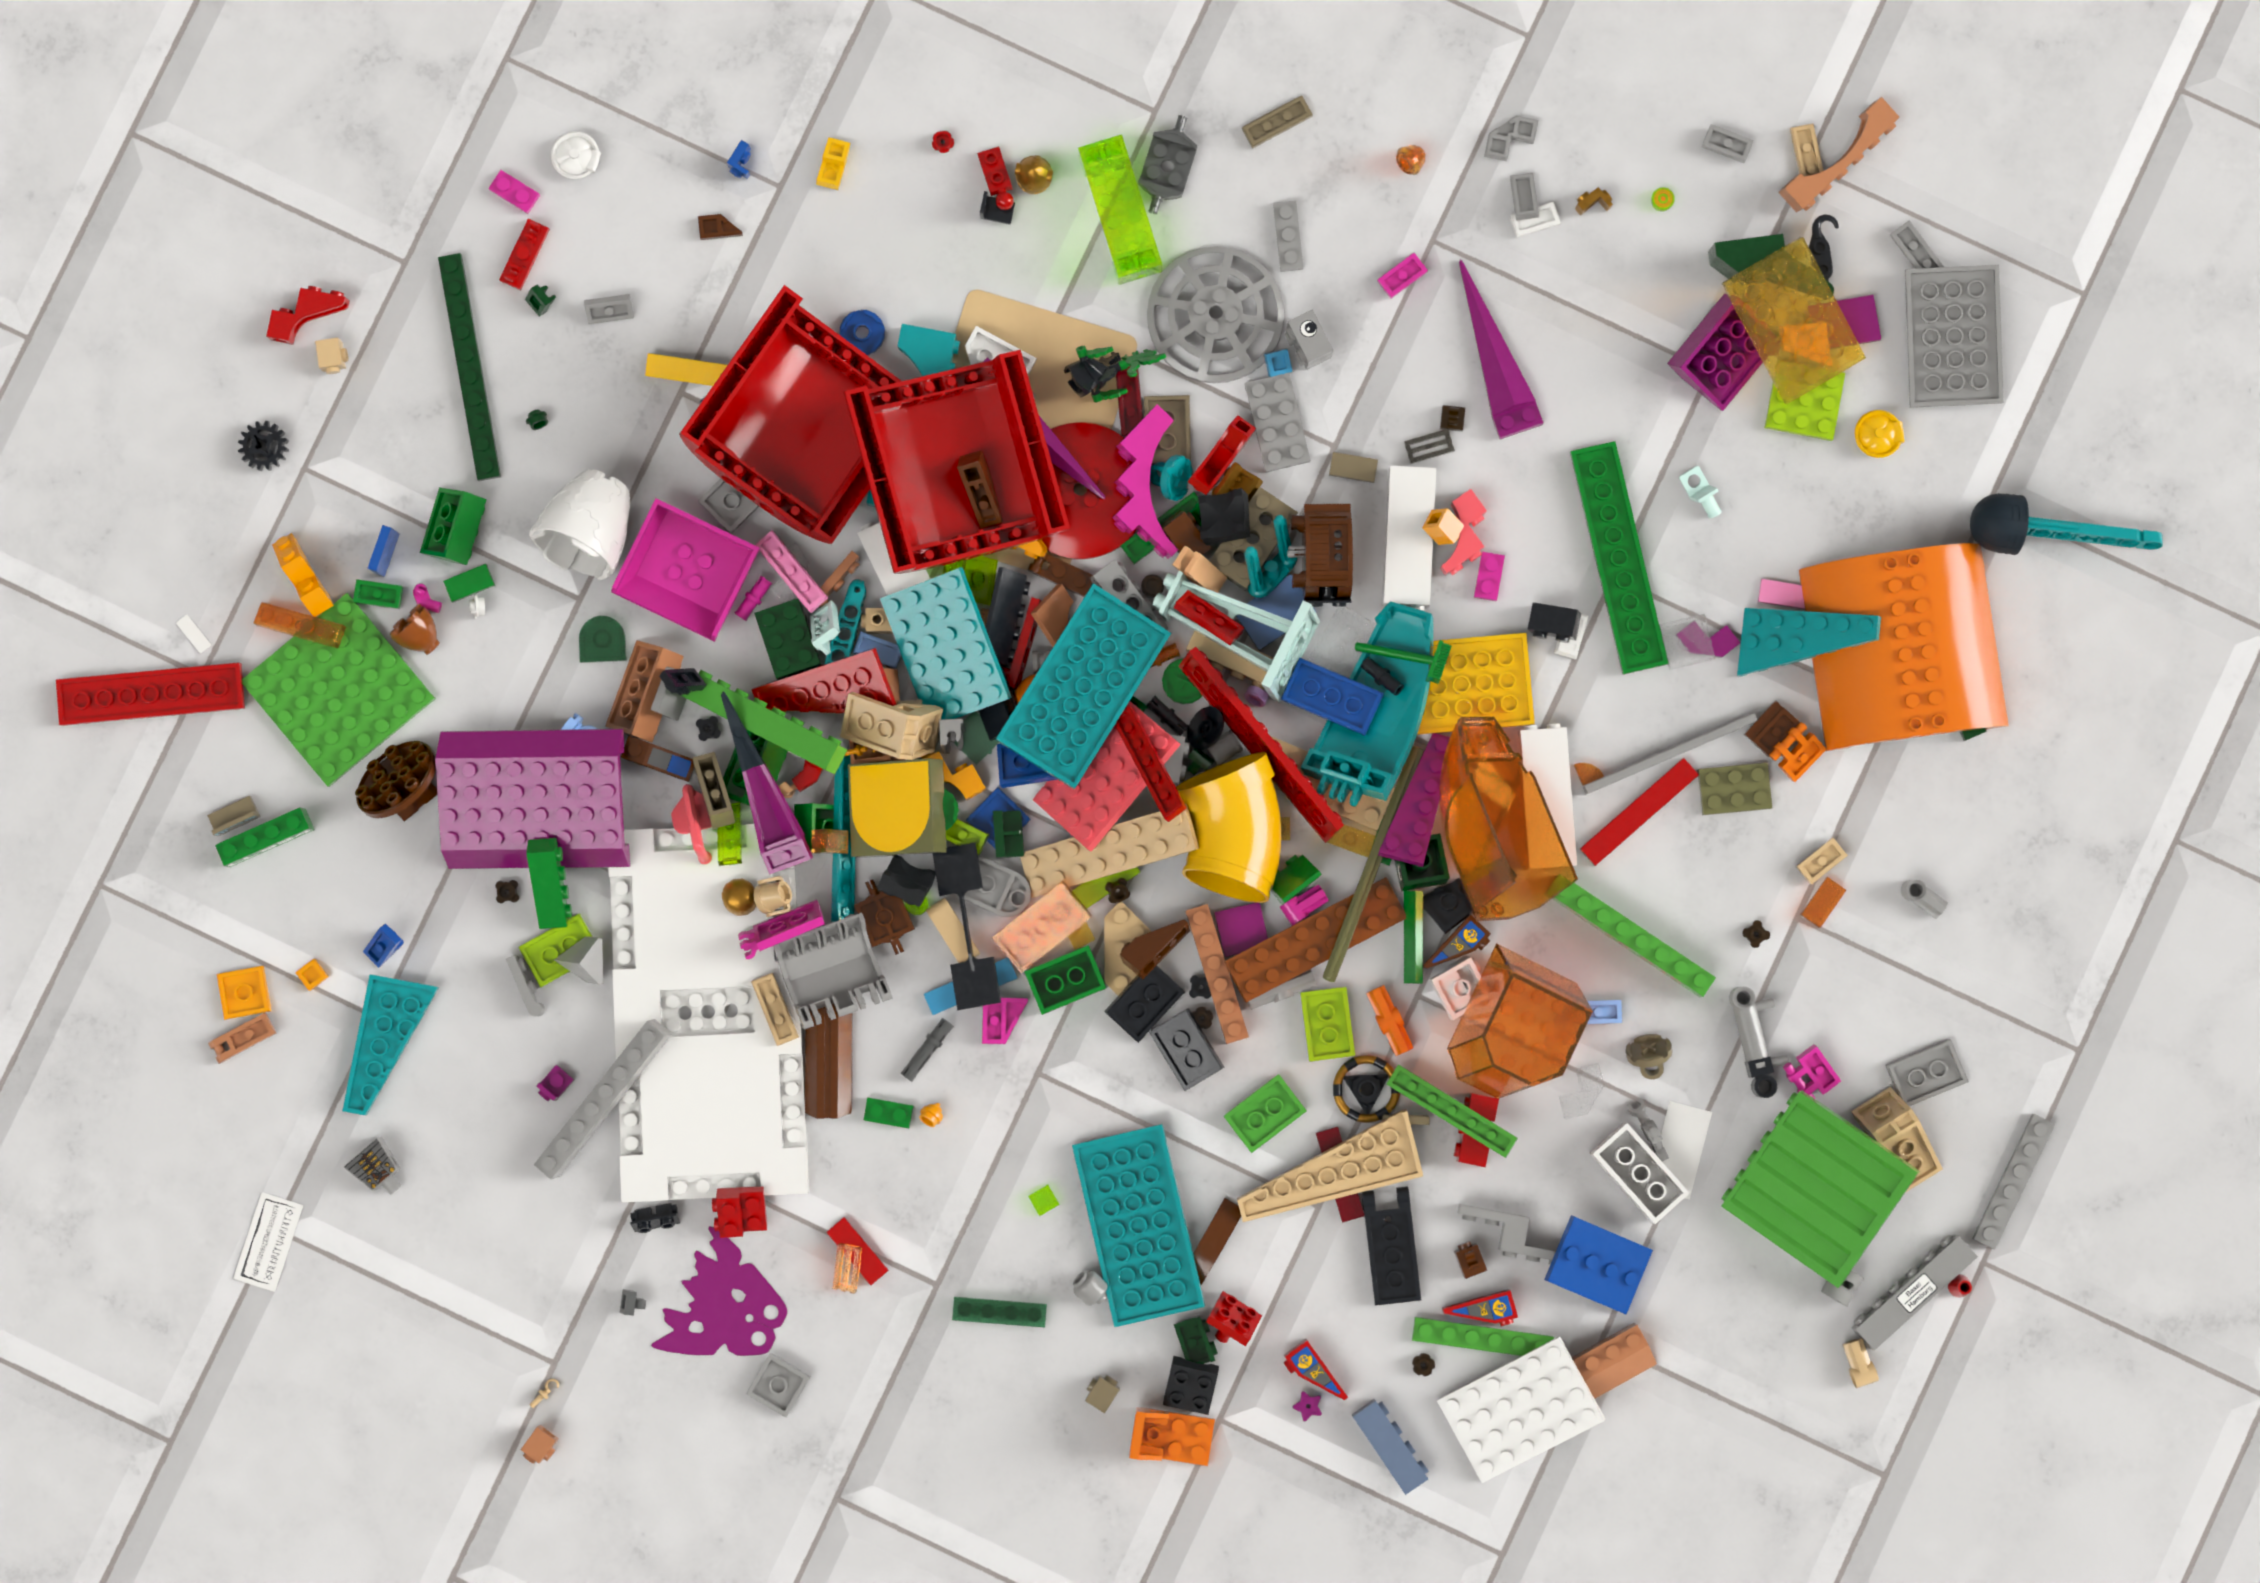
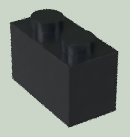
(1554, 622)

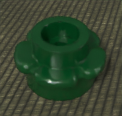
(537, 419)

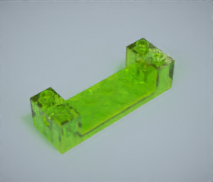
(1120, 209)

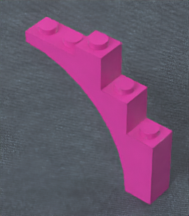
(1135, 481)

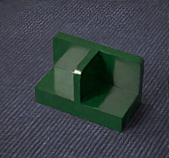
(1008, 834)

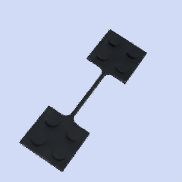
(975, 979)

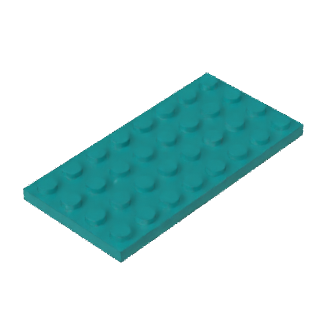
(1083, 686)
(1138, 1225)

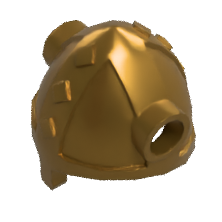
(1033, 174)

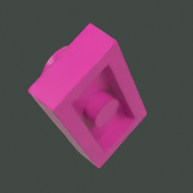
(514, 191)
(1402, 275)
(1489, 576)

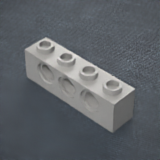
(1131, 590)

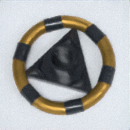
(1364, 1088)

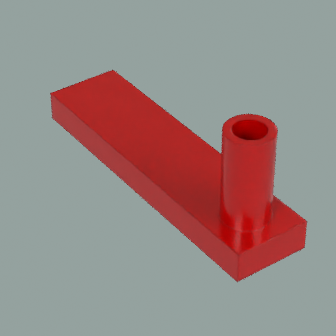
(1023, 648)

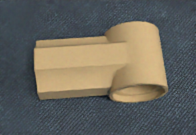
(1861, 1368)

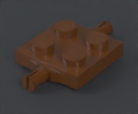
(884, 918)

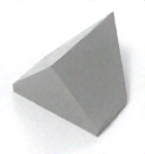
(584, 960)

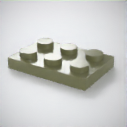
(1735, 789)

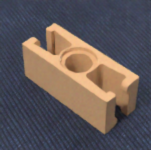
(1199, 570)

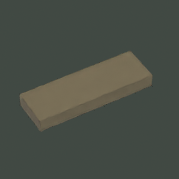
(1277, 121)

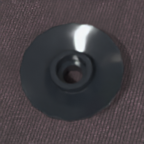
(1205, 728)

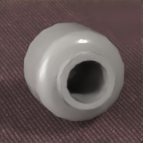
(1090, 1288)

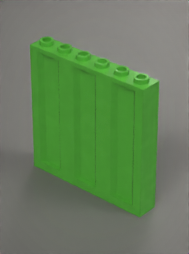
(1819, 1188)

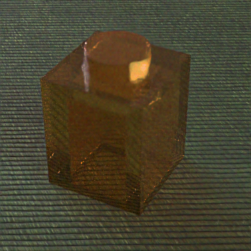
(829, 841)

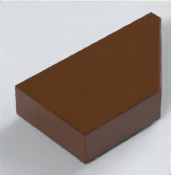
(716, 227)

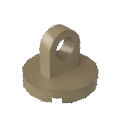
(1649, 1051)

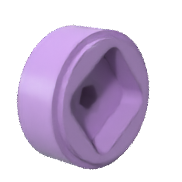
(1256, 696)

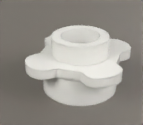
(477, 606)

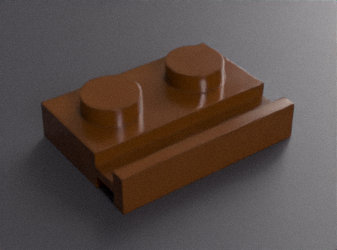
(1771, 728)

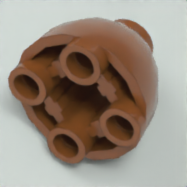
(417, 631)

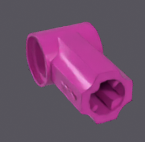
(1301, 906)

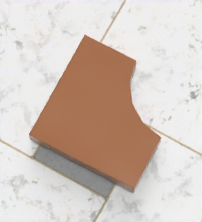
(1053, 613)

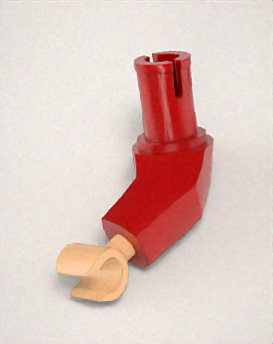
(805, 779)

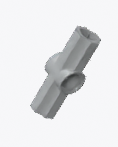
(1285, 990)

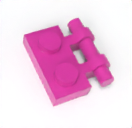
(1817, 1068)

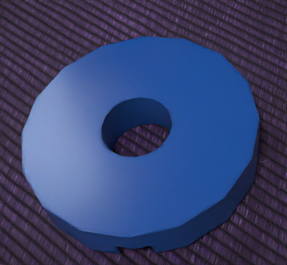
(866, 319)

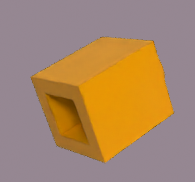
(1443, 526)

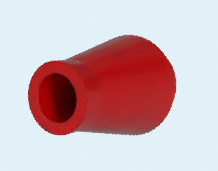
(1954, 1286)

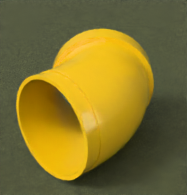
(1235, 828)

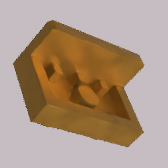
(1236, 478)

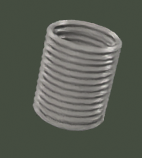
(1225, 747)

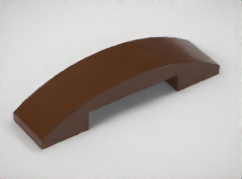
(1216, 1237)

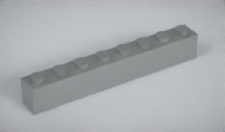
(603, 1099)

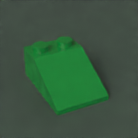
(1294, 878)

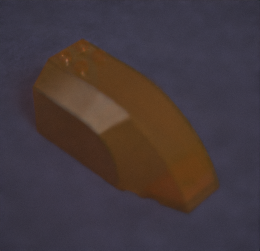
(1498, 825)

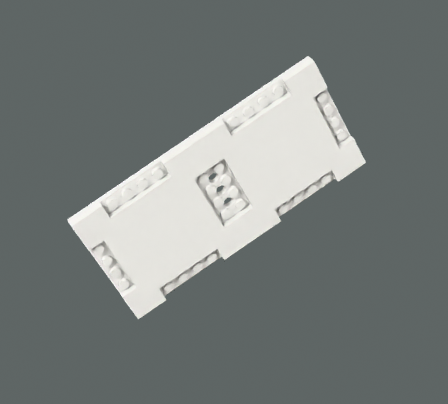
(720, 1093)

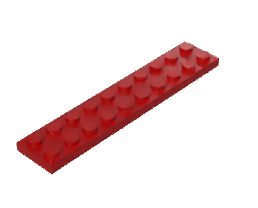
(1256, 739)

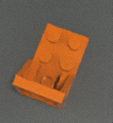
(1171, 1436)

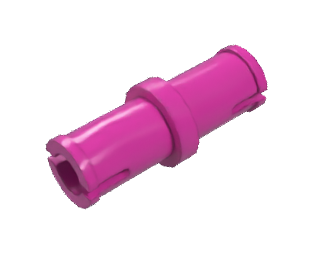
(753, 598)

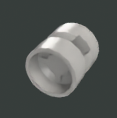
(1843, 1293)

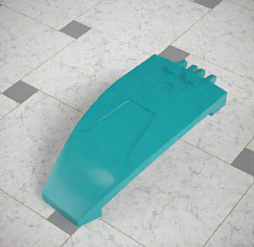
(1374, 761)

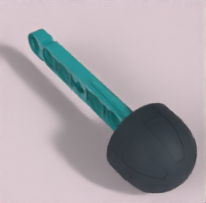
(2003, 522)

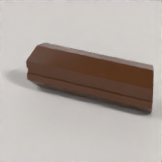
(828, 1067)

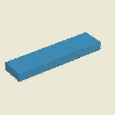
(944, 996)

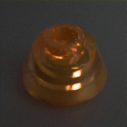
(1410, 159)

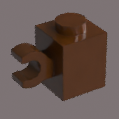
(1470, 1259)

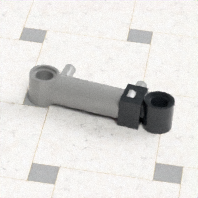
(1757, 1062)

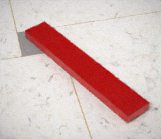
(1149, 764)
(1639, 811)

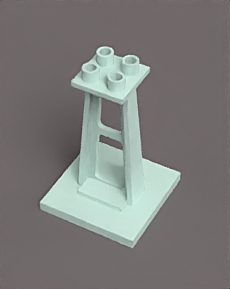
(1297, 637)

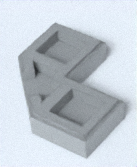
(1517, 129)

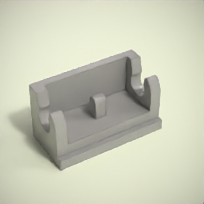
(951, 731)

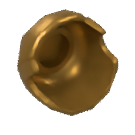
(739, 897)

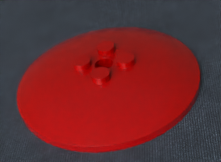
(1089, 516)

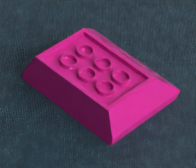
(685, 569)

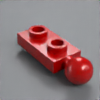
(996, 177)

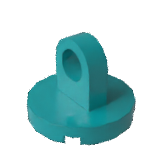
(1174, 476)

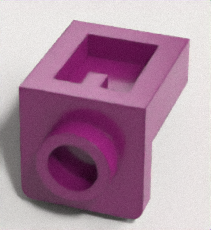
(554, 1084)

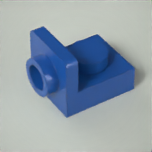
(740, 156)

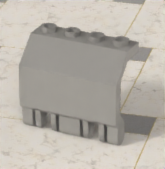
(831, 968)

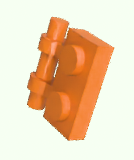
(1802, 756)

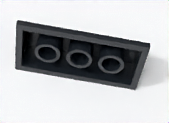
(1004, 613)

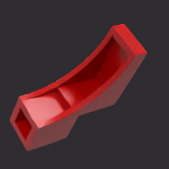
(1222, 455)

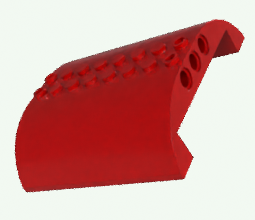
(782, 420)
(911, 454)

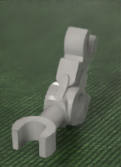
(1649, 1129)

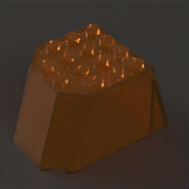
(1517, 1026)

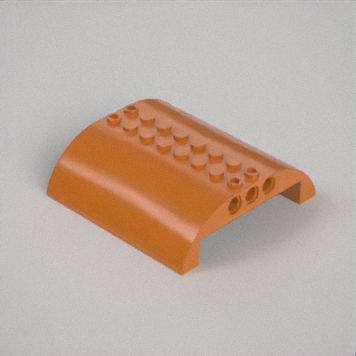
(1933, 653)

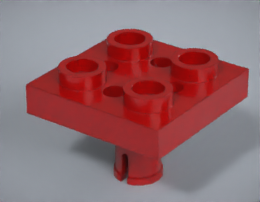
(1233, 1319)

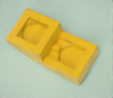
(833, 163)

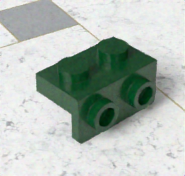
(1195, 1341)

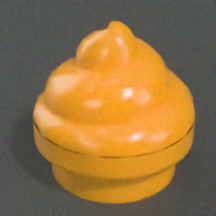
(931, 1114)

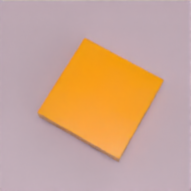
(244, 992)

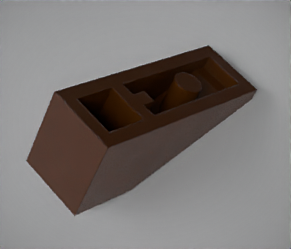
(980, 488)
(1149, 949)

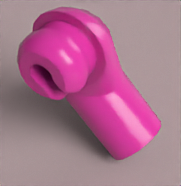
(422, 596)

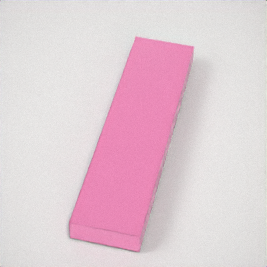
(791, 571)
(1781, 594)

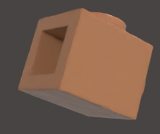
(539, 1445)

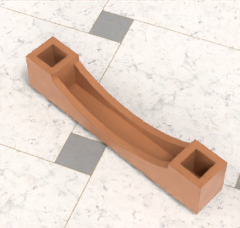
(1875, 121)
(1217, 974)

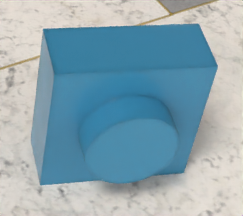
(1278, 362)

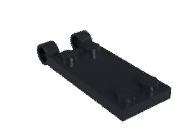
(1392, 1250)

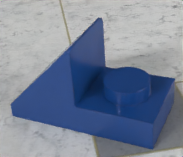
(383, 945)

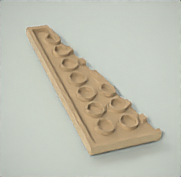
(1359, 1164)

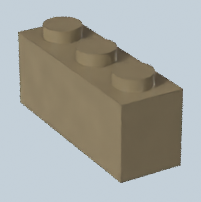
(713, 790)

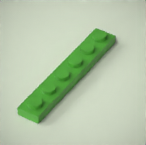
(1452, 1111)
(1476, 1337)

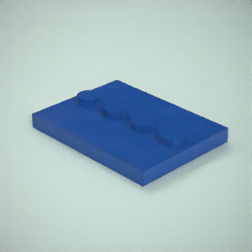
(1598, 1264)

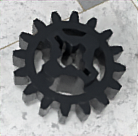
(271, 441)

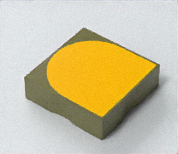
(897, 808)

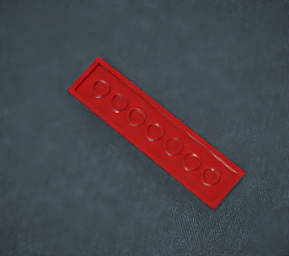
(150, 694)

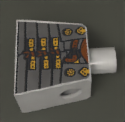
(375, 1166)

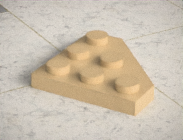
(1120, 928)

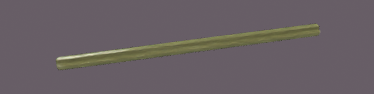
(1370, 869)

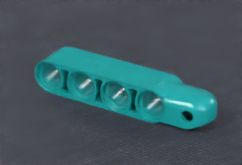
(851, 600)

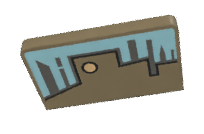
(233, 816)

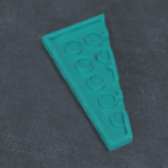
(1790, 636)
(386, 1025)

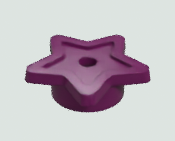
(1307, 1412)

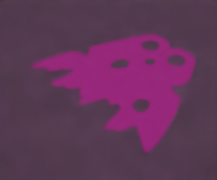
(717, 1309)

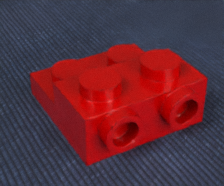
(739, 1211)

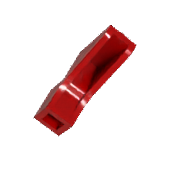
(310, 306)

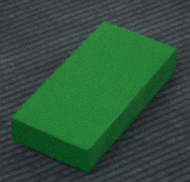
(469, 583)

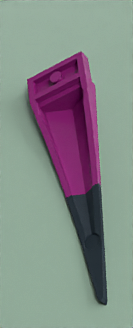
(776, 827)

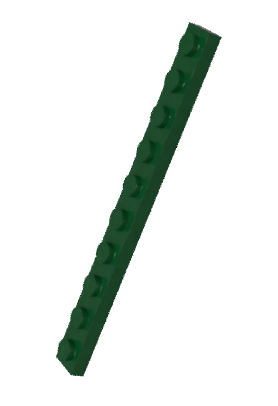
(469, 367)

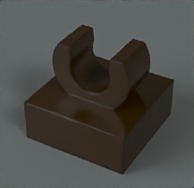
(1452, 418)

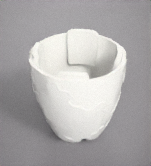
(585, 525)

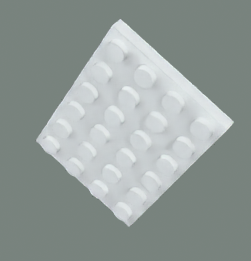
(1521, 1409)

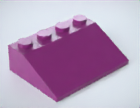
(1717, 355)

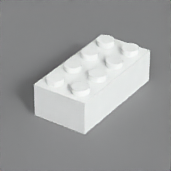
(1639, 1173)

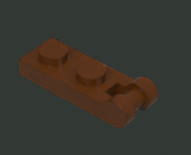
(1062, 573)

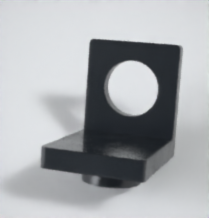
(991, 212)

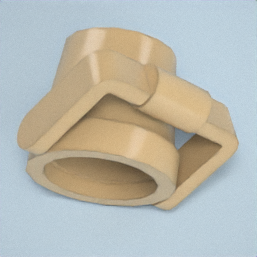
(772, 896)

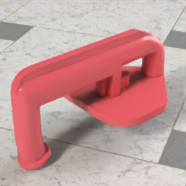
(692, 817)

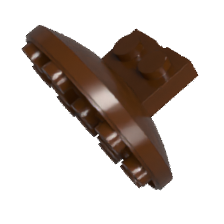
(399, 782)

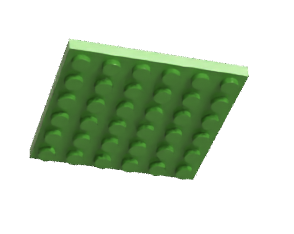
(341, 699)

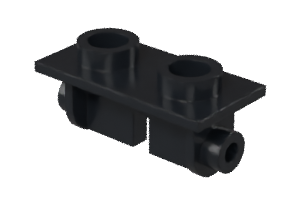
(644, 1221)

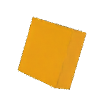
(311, 974)

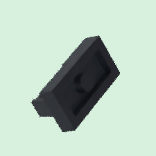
(682, 680)

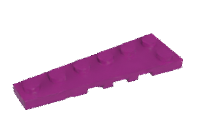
(1415, 817)

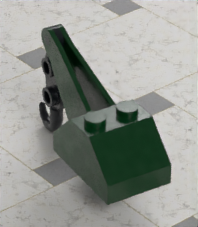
(1737, 255)

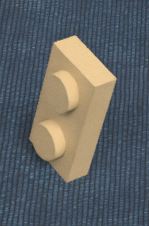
(1821, 861)

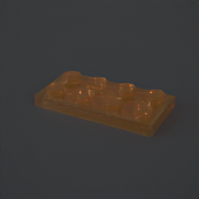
(1042, 926)

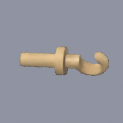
(543, 1394)

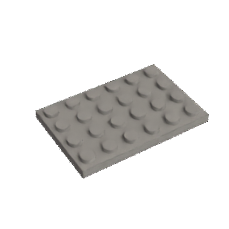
(1954, 336)

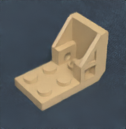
(896, 730)
(1898, 1129)

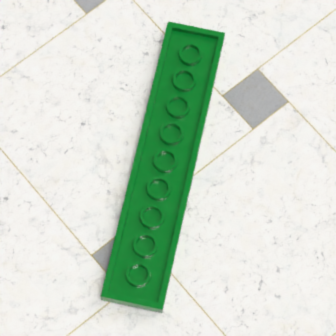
(1619, 558)

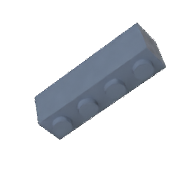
(1390, 1447)

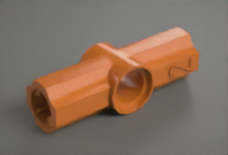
(1389, 1020)

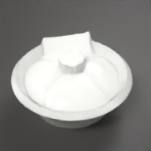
(575, 155)

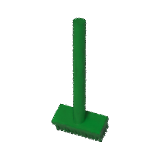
(1436, 662)

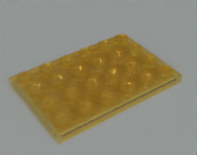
(1793, 320)

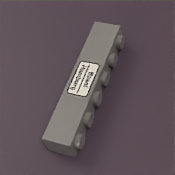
(1914, 1292)

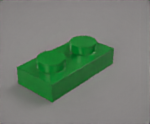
(378, 594)
(888, 1113)

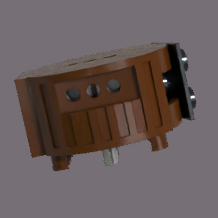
(1324, 554)

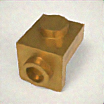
(1587, 200)

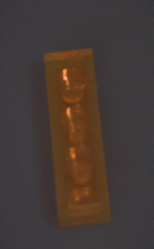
(299, 625)

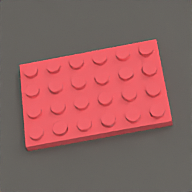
(1105, 788)

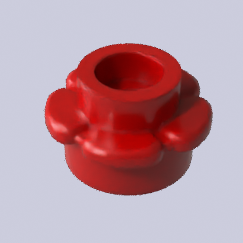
(938, 137)

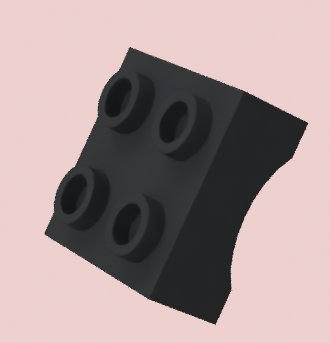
(1224, 517)
(906, 881)
(1190, 1385)

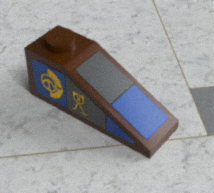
(658, 758)
(1462, 941)

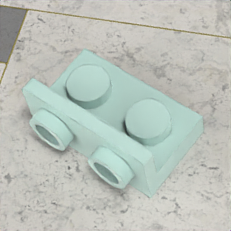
(824, 627)

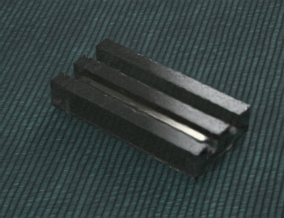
(1447, 440)

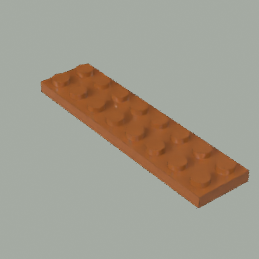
(1311, 942)

